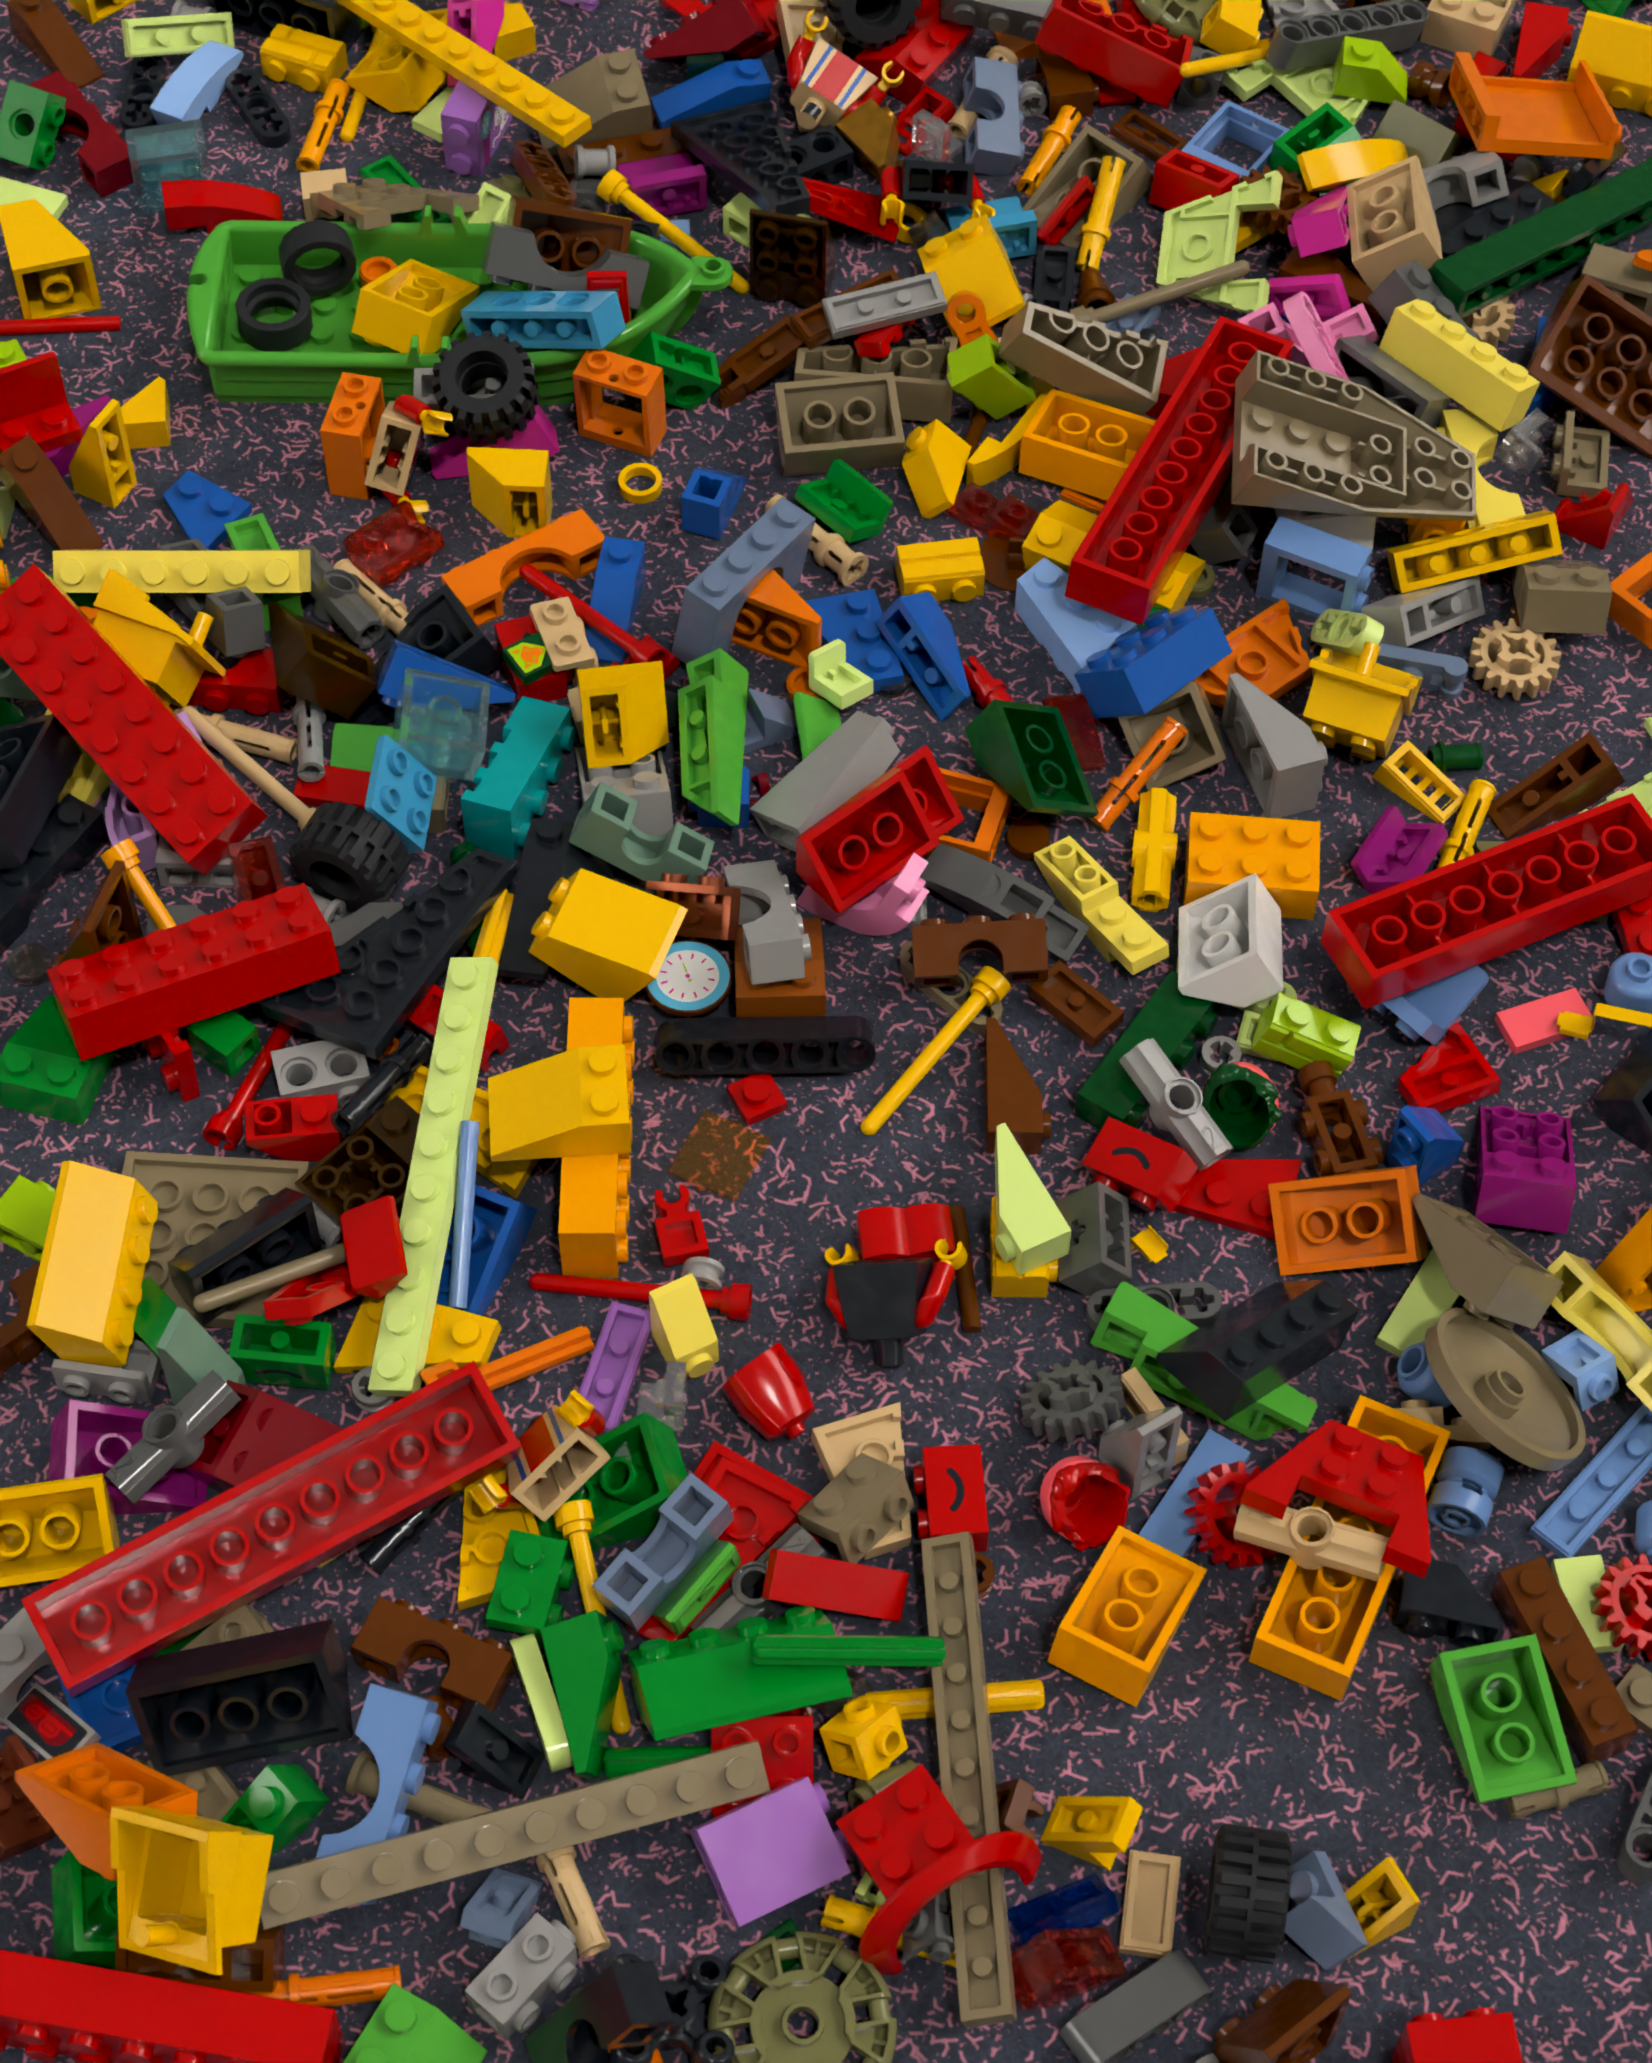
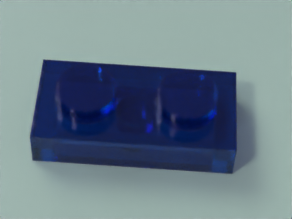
(1068, 1907)

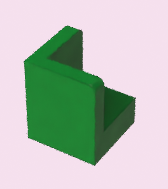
(225, 1041)

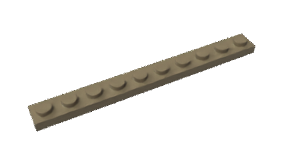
(968, 1778)
(512, 1833)

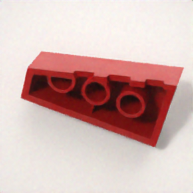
(1115, 48)

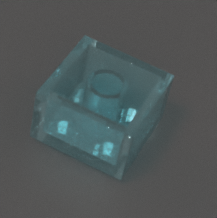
(165, 154)
(442, 722)

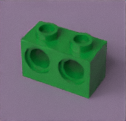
(688, 371)

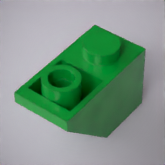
(278, 1803)

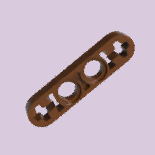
(541, 173)

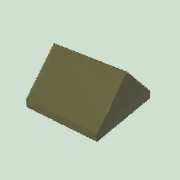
(1421, 135)

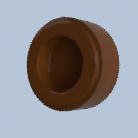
(1026, 838)

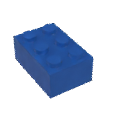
(1152, 662)

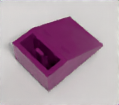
(1524, 1169)

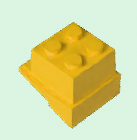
(153, 641)
(1358, 701)
(186, 1884)

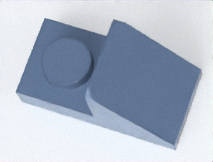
(767, 721)
(500, 1907)
(1321, 1914)

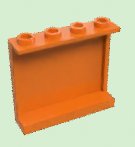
(1534, 113)

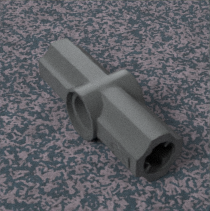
(340, 604)
(173, 1436)
(733, 1602)

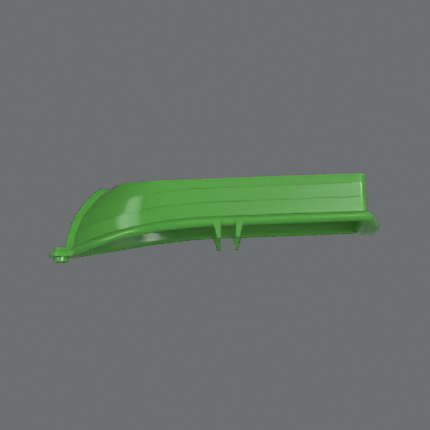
(249, 251)

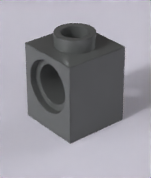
(1202, 89)

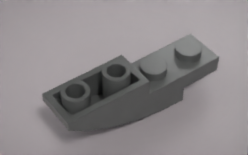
(996, 893)

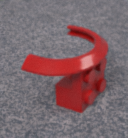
(915, 1851)

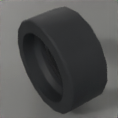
(314, 236)
(274, 293)

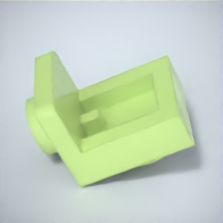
(835, 678)

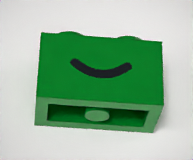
(284, 1353)

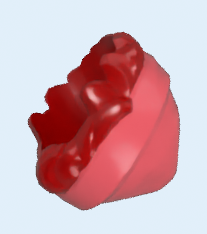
(1084, 1501)

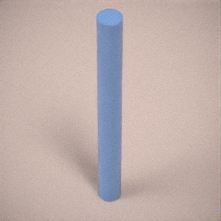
(463, 1214)

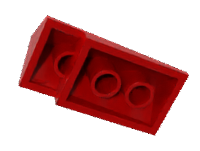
(877, 831)

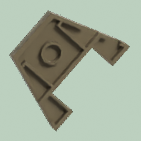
(376, 201)

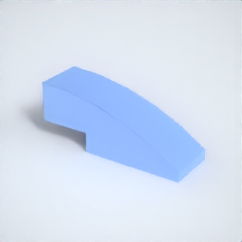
(196, 84)

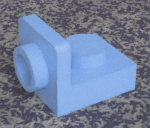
(1585, 1367)

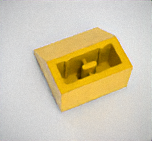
(511, 488)
(622, 712)

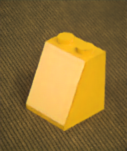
(47, 263)
(605, 934)

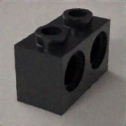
(823, 156)

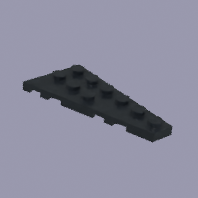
(749, 153)
(396, 959)

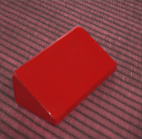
(1066, 212)
(373, 1247)

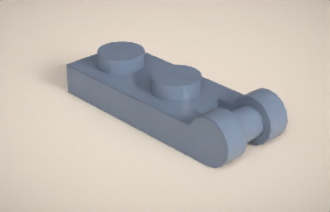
(1439, 671)

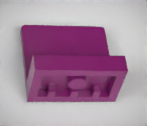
(667, 183)

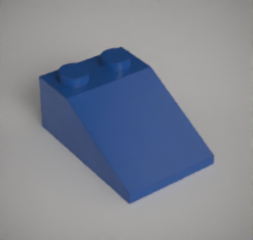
(497, 1241)

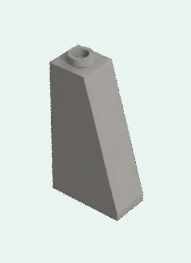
(826, 778)

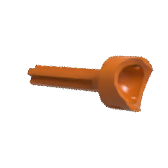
(522, 1362)

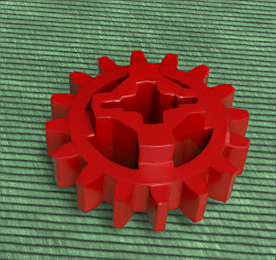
(1217, 1519)
(1627, 1604)

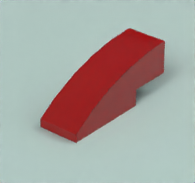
(213, 202)

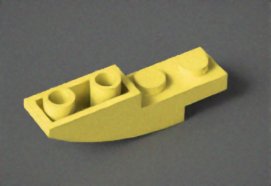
(1094, 899)

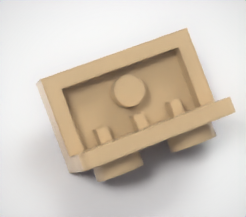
(563, 636)

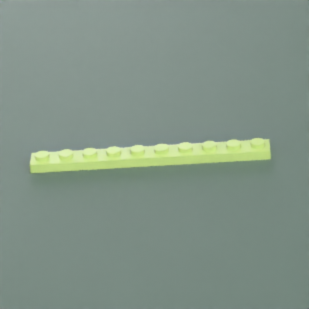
(433, 1175)

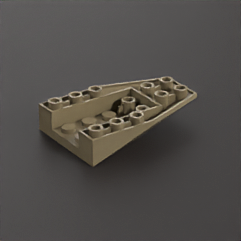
(1340, 449)

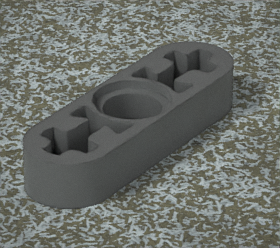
(1165, 1295)

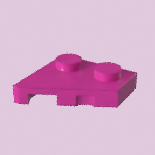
(1323, 290)

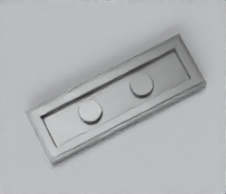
(884, 305)

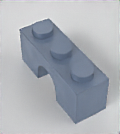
(995, 92)
(686, 1529)

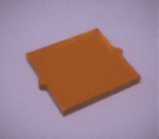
(719, 1156)

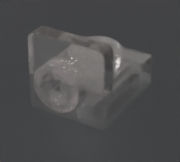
(933, 139)
(1520, 446)
(666, 1397)

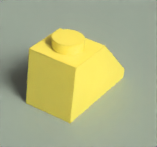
(683, 1326)

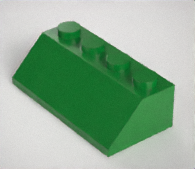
(713, 1682)

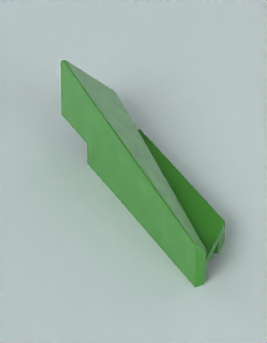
(713, 734)
(1142, 1327)

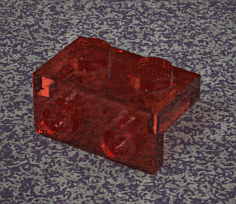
(392, 544)

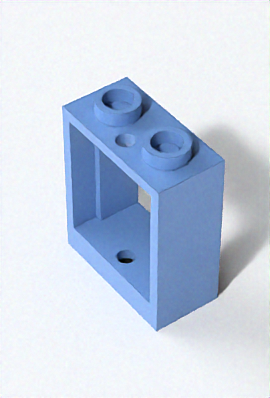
(1240, 125)
(1318, 551)

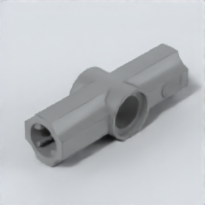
(1161, 1082)

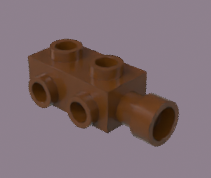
(1335, 1108)

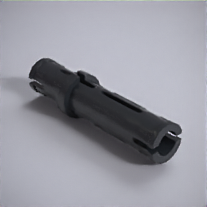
(393, 1073)
(398, 1537)

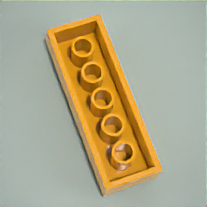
(595, 1187)
(1324, 1614)

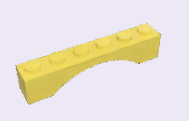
(185, 570)

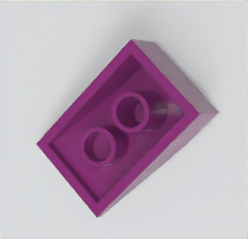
(95, 1436)

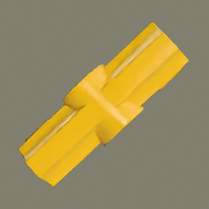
(1154, 850)

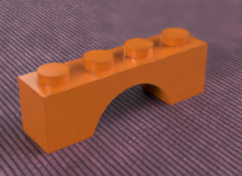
(563, 547)

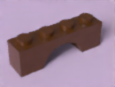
(1583, 1691)

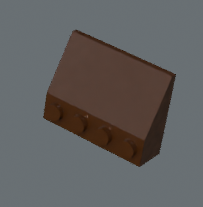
(1600, 360)

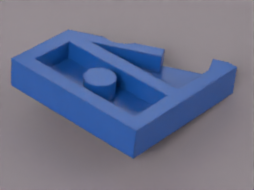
(204, 508)

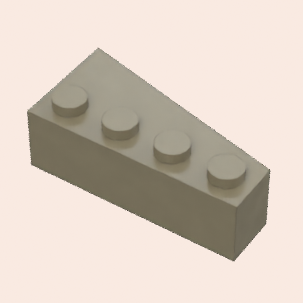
(1085, 357)
(917, 369)

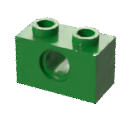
(19, 108)

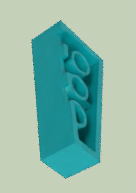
(517, 777)

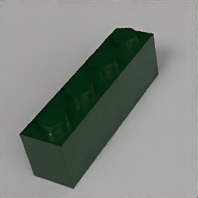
(1174, 1024)

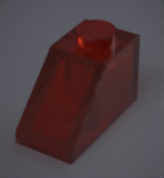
(255, 868)
(1064, 1965)

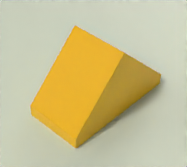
(148, 416)
(1382, 1902)

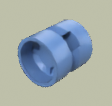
(1465, 1491)

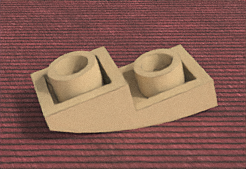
(1461, 1431)

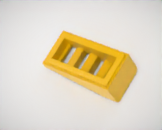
(1400, 784)

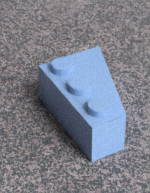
(1063, 625)

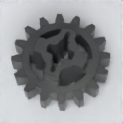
(1072, 1401)

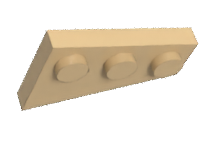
(876, 1435)

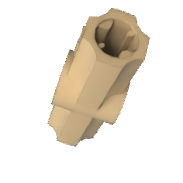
(1340, 1547)

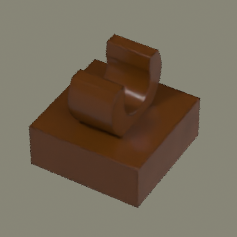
(1014, 1804)

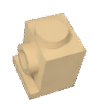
(316, 182)

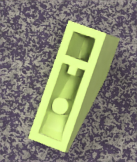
(1027, 1218)

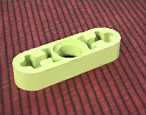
(1346, 631)
(543, 1701)

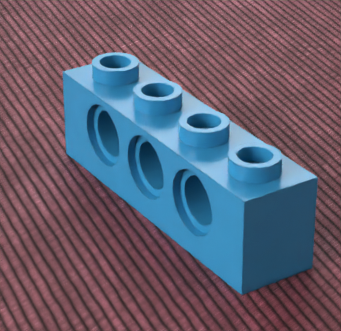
(547, 318)

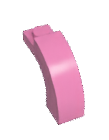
(1347, 324)
(881, 911)

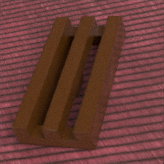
(1145, 141)

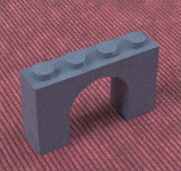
(717, 595)

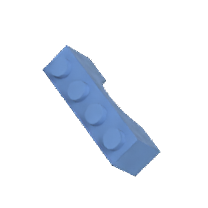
(396, 1731)

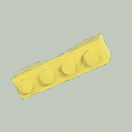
(1481, 439)
(1607, 1320)

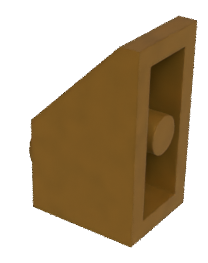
(871, 136)

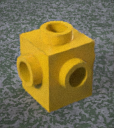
(864, 1738)

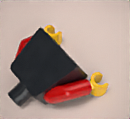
(930, 182)
(889, 1296)

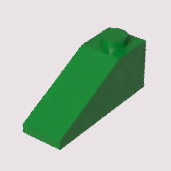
(586, 1683)

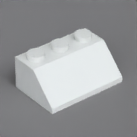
(1231, 945)

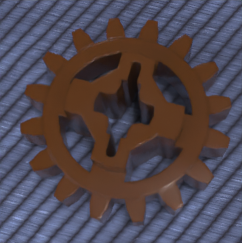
(1292, 198)

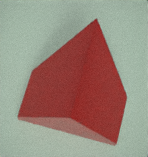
(1595, 517)

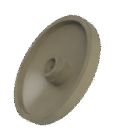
(1505, 1390)

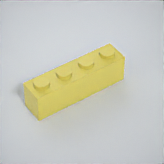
(1459, 364)

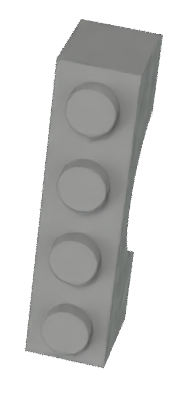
(770, 923)

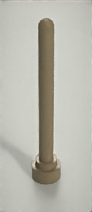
(1162, 294)
(270, 1278)

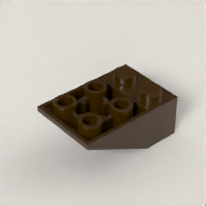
(790, 258)
(319, 663)
(367, 1164)

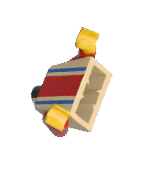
(828, 82)
(399, 445)
(552, 1462)

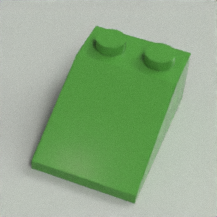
(1503, 1718)

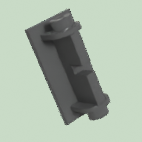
(931, 1930)

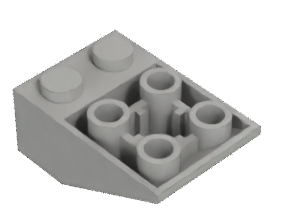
(642, 780)

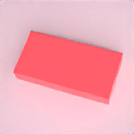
(1535, 1022)

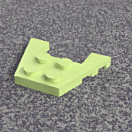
(1303, 87)
(1205, 237)

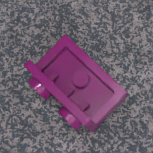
(1396, 851)

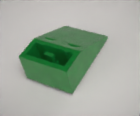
(1317, 130)

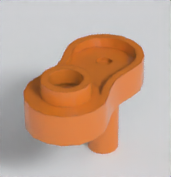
(970, 326)

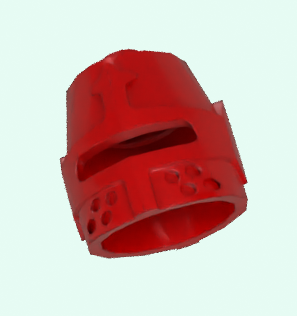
(771, 1394)

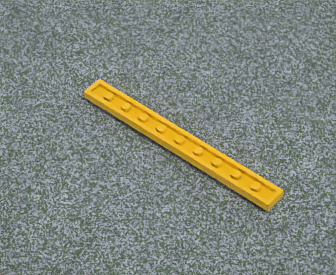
(475, 68)

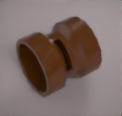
(1429, 83)

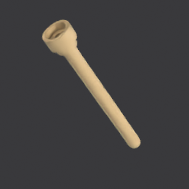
(250, 767)

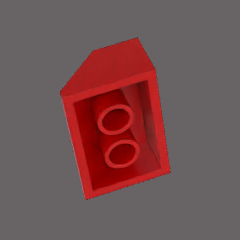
(921, 53)

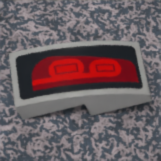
(48, 1724)

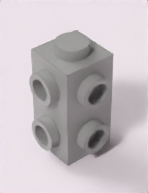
(523, 1976)

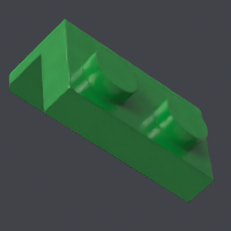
(846, 502)
(530, 1584)

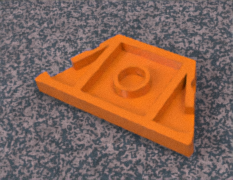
(1264, 653)

